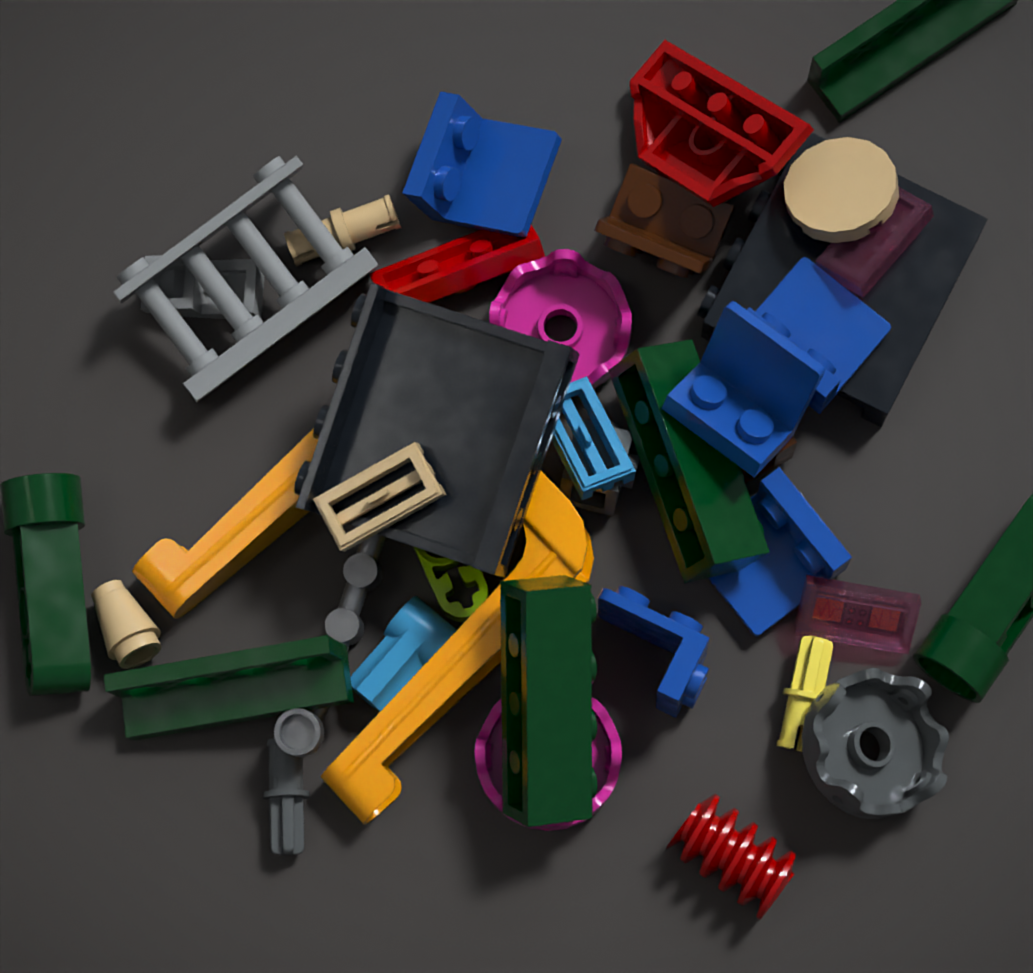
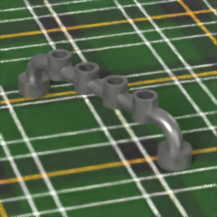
(302, 731)

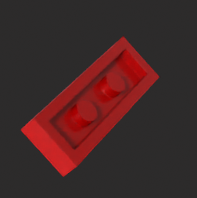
(458, 264)

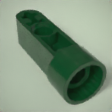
(44, 522)
(973, 640)

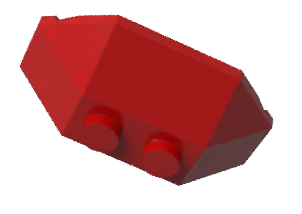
(708, 127)

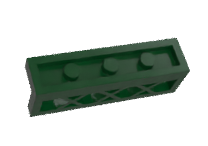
(893, 48)
(232, 687)

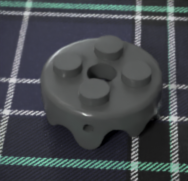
(907, 736)

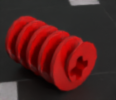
(734, 854)

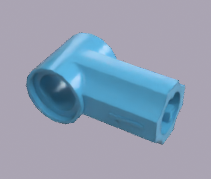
(407, 646)

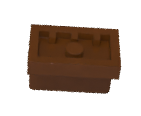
(666, 222)

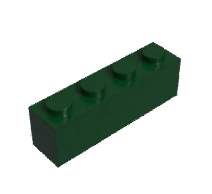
(692, 483)
(547, 700)

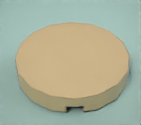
(841, 189)

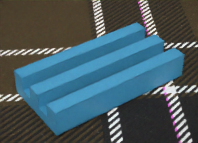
(602, 477)

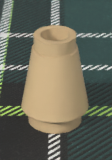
(125, 626)

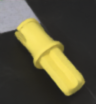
(807, 682)

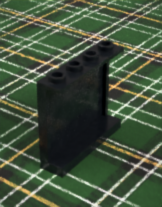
(905, 296)
(471, 399)

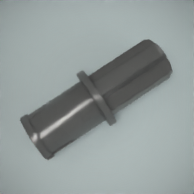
(285, 801)

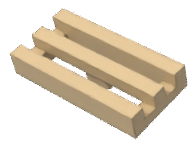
(423, 473)

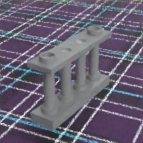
(250, 332)

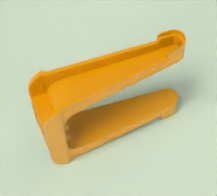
(361, 773)

